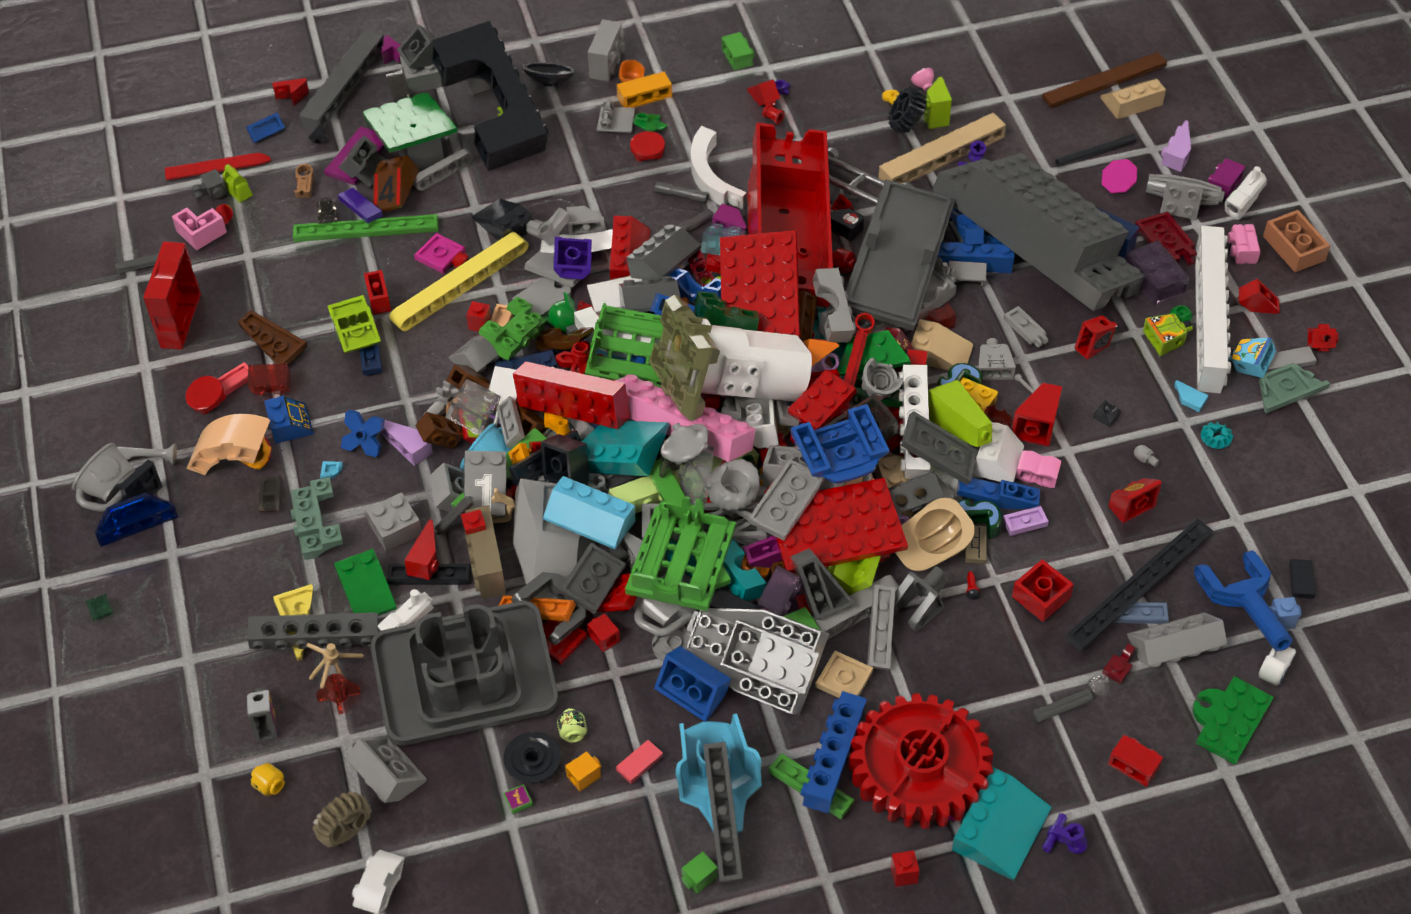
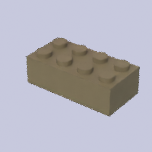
(485, 558)

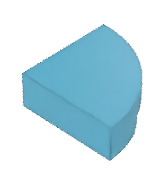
(331, 469)

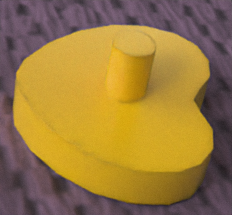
(890, 95)

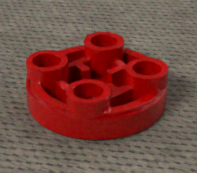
(647, 146)
(205, 394)

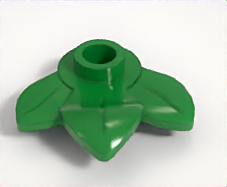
(649, 122)

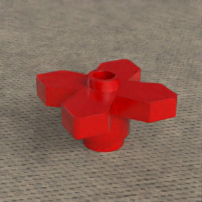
(577, 358)

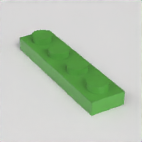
(795, 776)

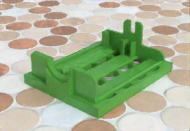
(627, 322)
(644, 575)

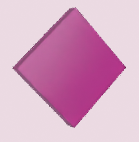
(438, 253)

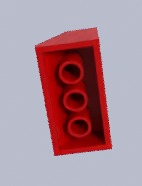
(627, 236)

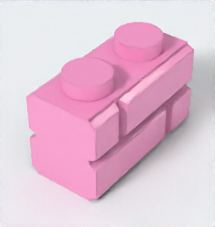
(1244, 244)

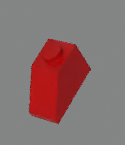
(764, 92)
(1258, 298)

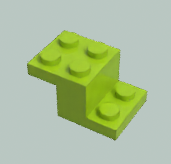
(354, 324)
(855, 575)

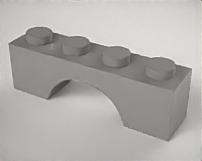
(829, 286)

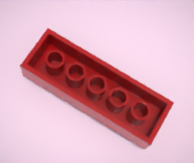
(572, 395)

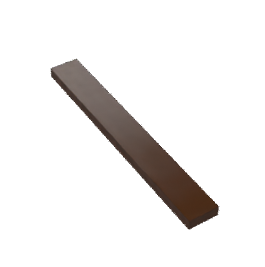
(1104, 79)

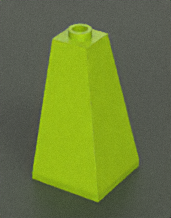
(959, 414)

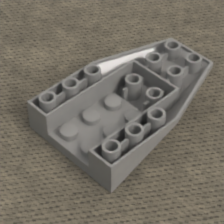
(539, 543)
(761, 653)

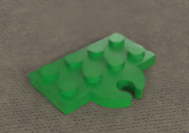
(1230, 718)

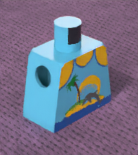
(1253, 356)

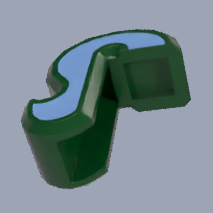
(959, 371)
(984, 512)

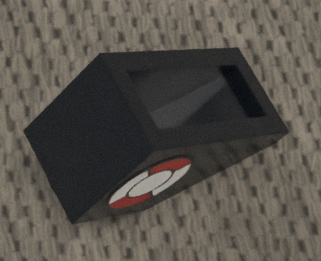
(846, 223)

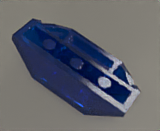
(133, 517)

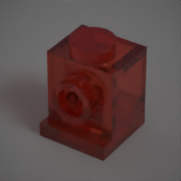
(943, 316)

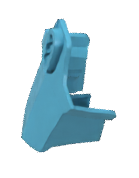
(743, 766)

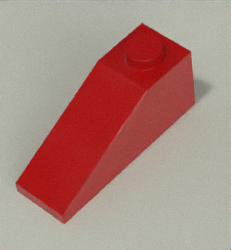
(422, 558)

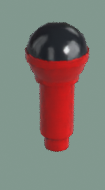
(972, 591)

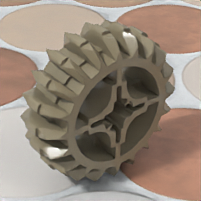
(342, 819)

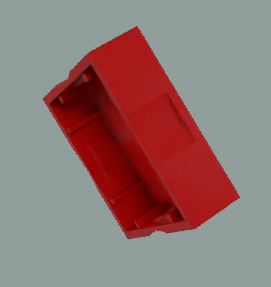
(172, 295)

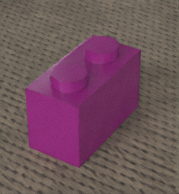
(1227, 176)

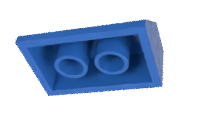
(692, 683)

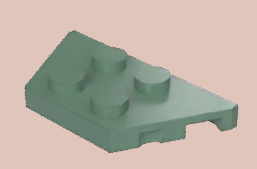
(1288, 386)

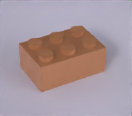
(1296, 241)

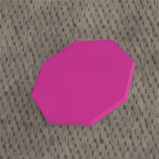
(1119, 176)

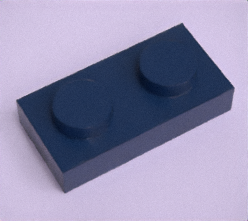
(370, 360)

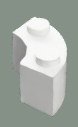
(378, 881)

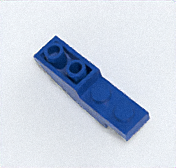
(1005, 494)

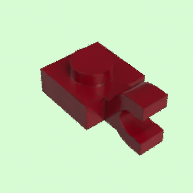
(1119, 667)

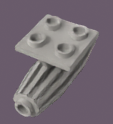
(1183, 194)

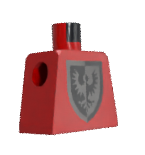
(1095, 336)

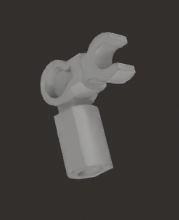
(444, 396)

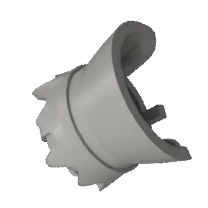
(880, 379)

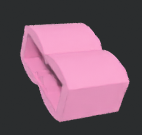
(1038, 469)

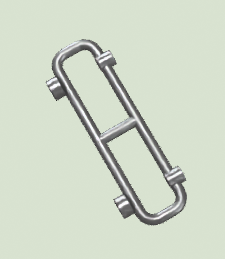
(833, 156)

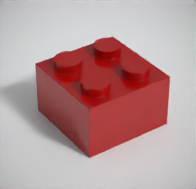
(1042, 590)

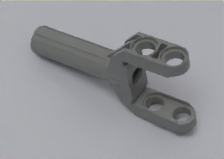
(555, 582)

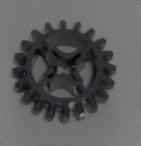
(907, 109)

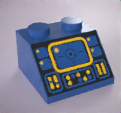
(288, 419)

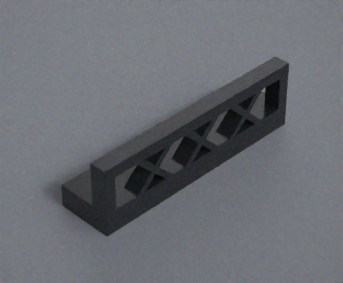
(532, 464)

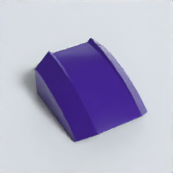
(572, 257)

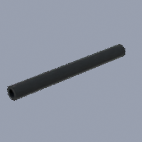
(1095, 150)

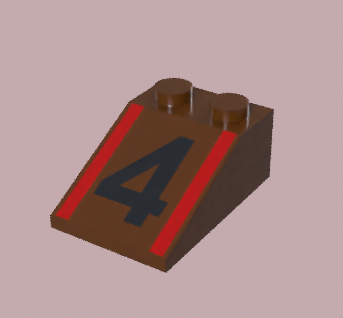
(393, 182)

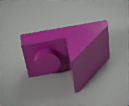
(390, 51)

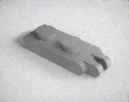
(1026, 327)

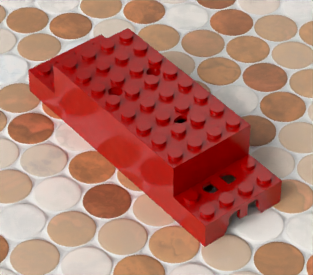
(799, 191)

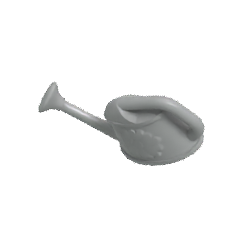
(108, 469)
(667, 614)

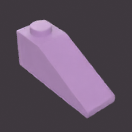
(406, 441)

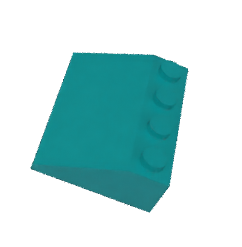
(627, 449)
(1001, 825)

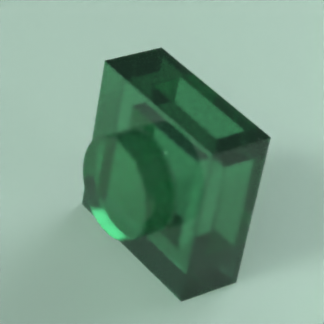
(99, 607)

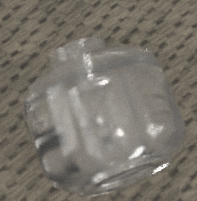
(1098, 684)

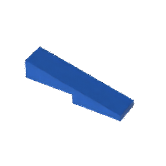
(968, 229)

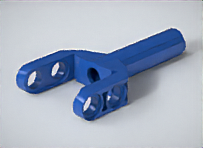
(1248, 595)

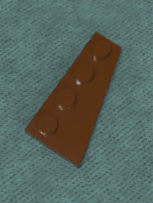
(275, 341)

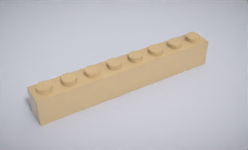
(942, 150)

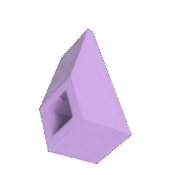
(1178, 149)

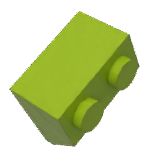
(937, 105)

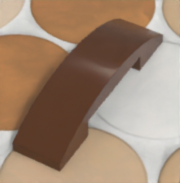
(553, 337)

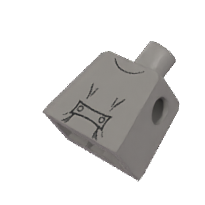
(996, 361)

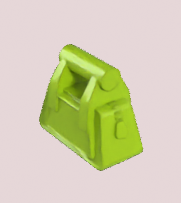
(236, 184)

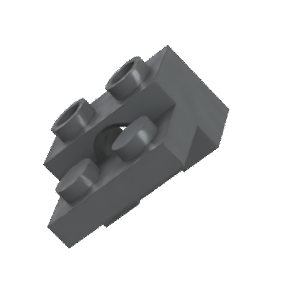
(355, 161)

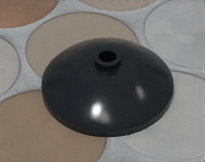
(548, 72)

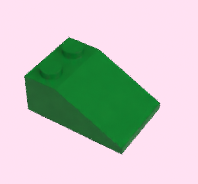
(365, 584)

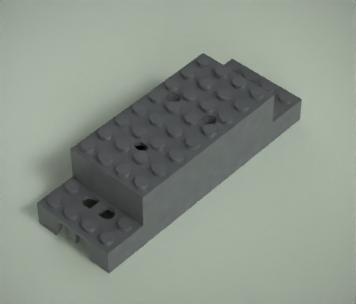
(1044, 225)

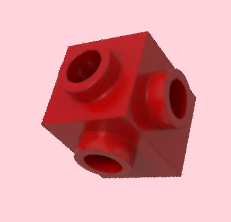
(1322, 337)

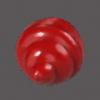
(459, 259)

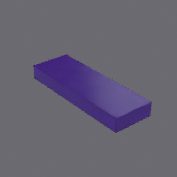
(360, 205)

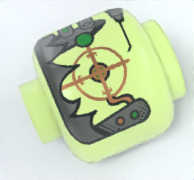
(572, 725)

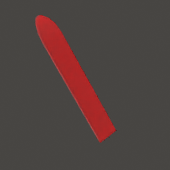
(206, 166)

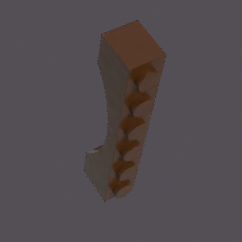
(462, 372)

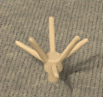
(330, 658)

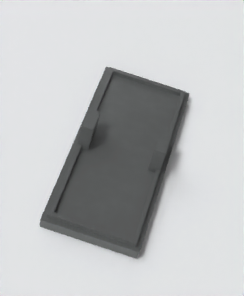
(898, 254)

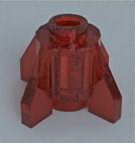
(337, 690)

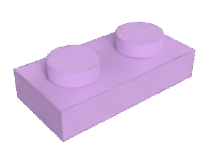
(1025, 520)

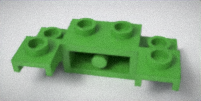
(517, 332)

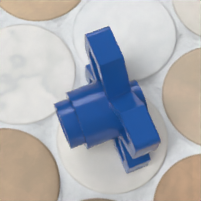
(362, 433)

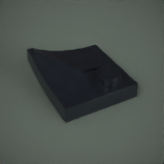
(141, 481)

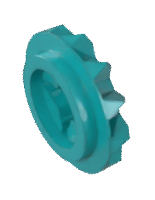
(1219, 441)

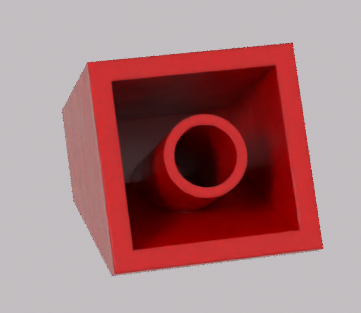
(1037, 415)

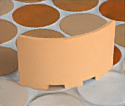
(230, 438)

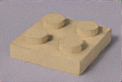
(843, 674)

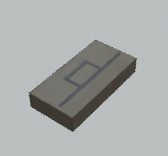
(976, 550)

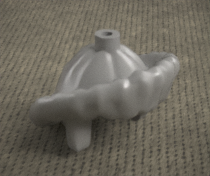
(685, 443)
(734, 485)

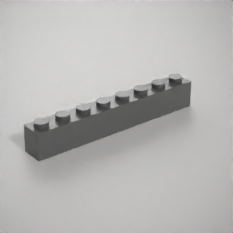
(342, 81)

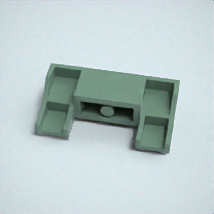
(307, 514)

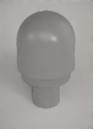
(1145, 455)

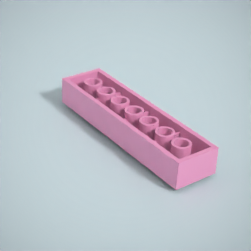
(651, 404)

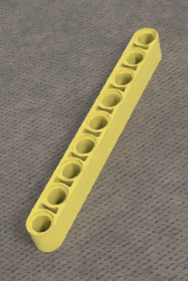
(458, 281)

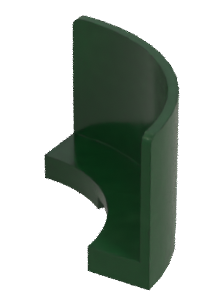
(713, 308)

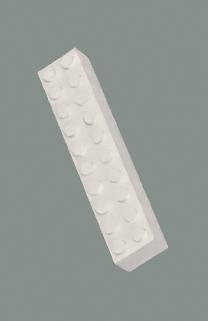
(1212, 310)

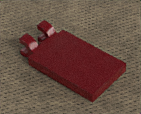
(1168, 232)

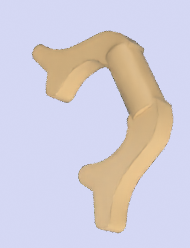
(498, 497)

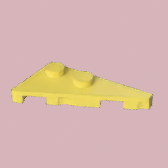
(295, 603)

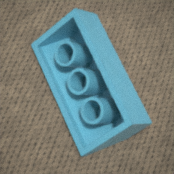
(589, 512)

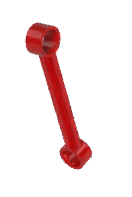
(856, 354)

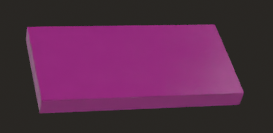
(333, 168)

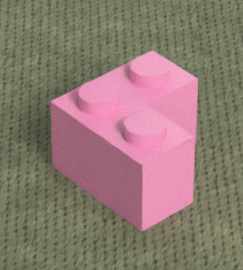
(201, 229)

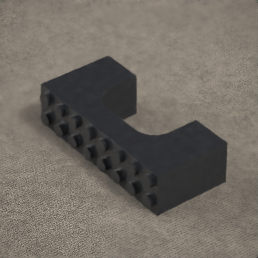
(481, 55)

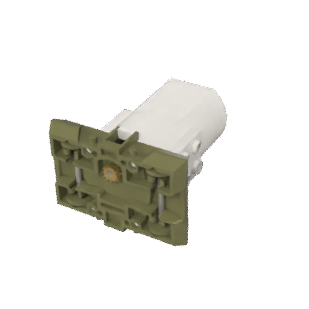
(725, 361)

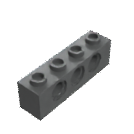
(927, 481)

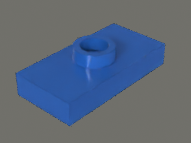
(265, 127)

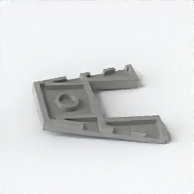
(732, 408)

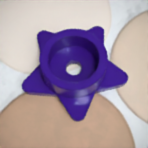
(782, 87)

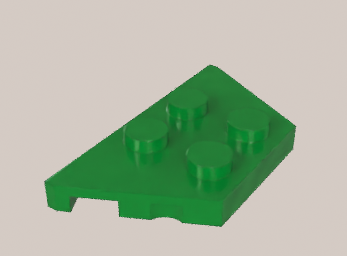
(878, 346)

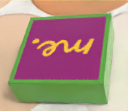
(517, 799)

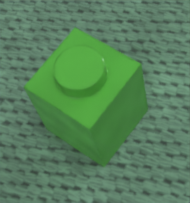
(699, 873)

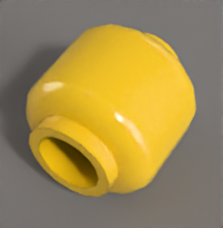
(267, 779)

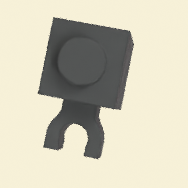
(212, 185)

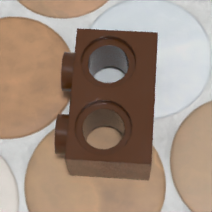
(439, 430)

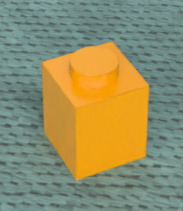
(583, 771)

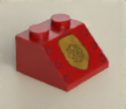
(1135, 499)

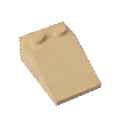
(942, 344)

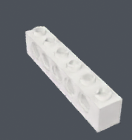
(913, 376)

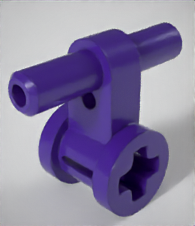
(976, 152)
(1066, 835)

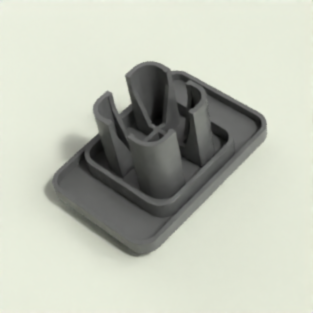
(463, 672)

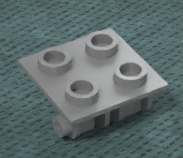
(615, 118)

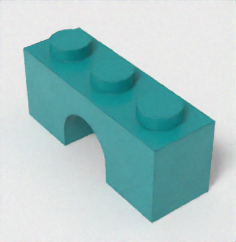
(744, 583)

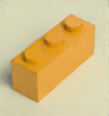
(644, 90)

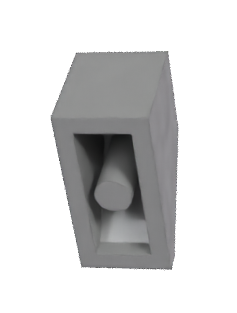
(584, 221)

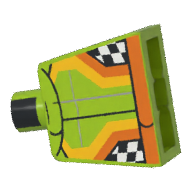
(1166, 332)

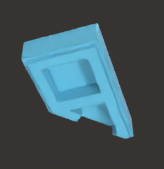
(1190, 397)

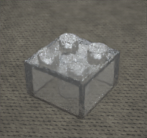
(473, 406)

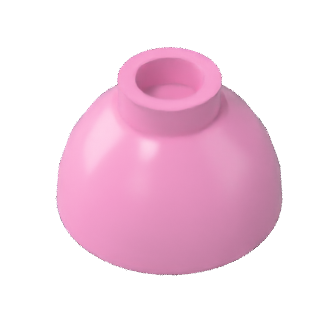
(923, 78)

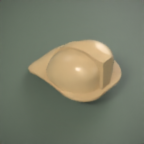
(936, 534)

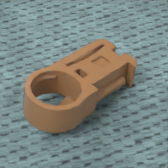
(304, 183)

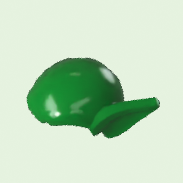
(562, 313)

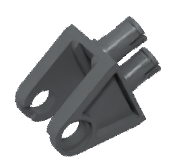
(928, 587)

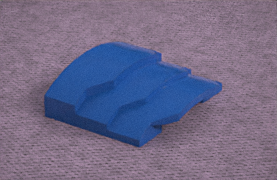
(842, 449)

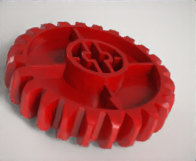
(899, 777)

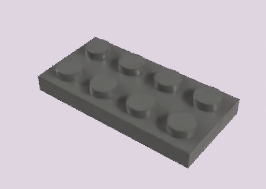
(939, 447)

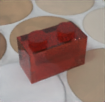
(269, 378)

